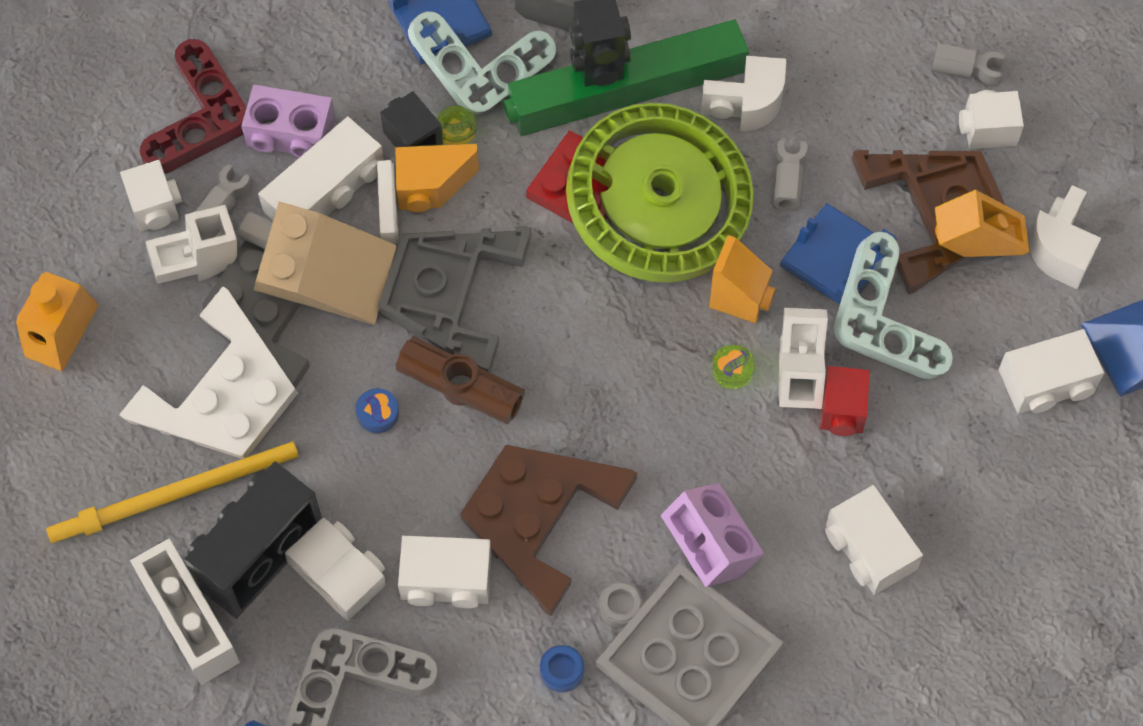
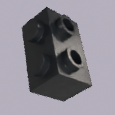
(599, 42)

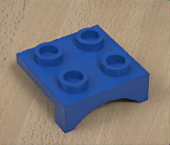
(461, 15)
(827, 251)

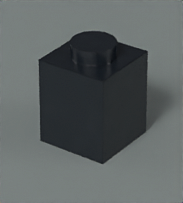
(410, 123)

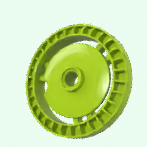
(671, 158)

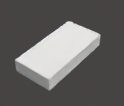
(388, 202)

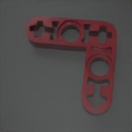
(209, 118)

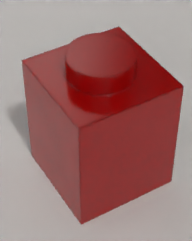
(845, 400)

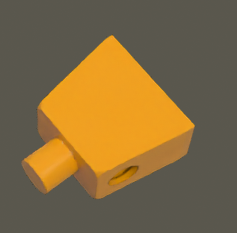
(59, 314)

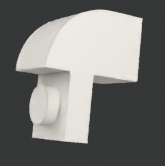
(754, 100)
(1058, 245)
(200, 250)
(802, 358)

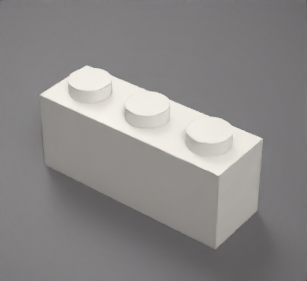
(327, 172)
(185, 611)

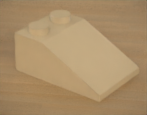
(324, 264)

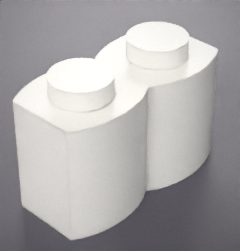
(336, 567)

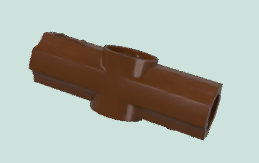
(437, 369)

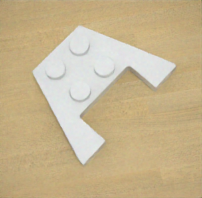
(233, 400)

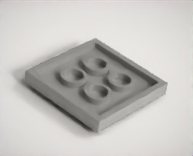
(689, 652)

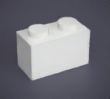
(1051, 372)
(872, 540)
(444, 571)

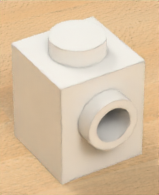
(992, 119)
(151, 195)

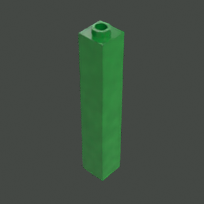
(652, 72)

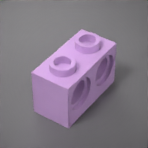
(292, 113)
(712, 534)

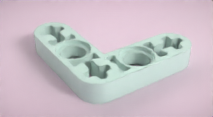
(471, 73)
(870, 315)

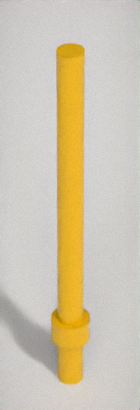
(92, 520)

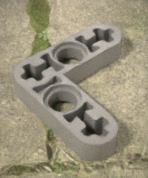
(351, 666)

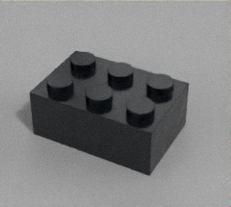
(252, 538)

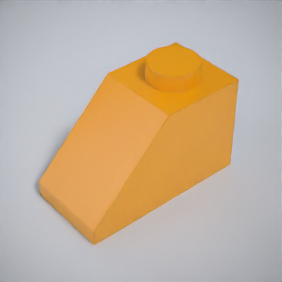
(432, 174)
(980, 227)
(741, 282)

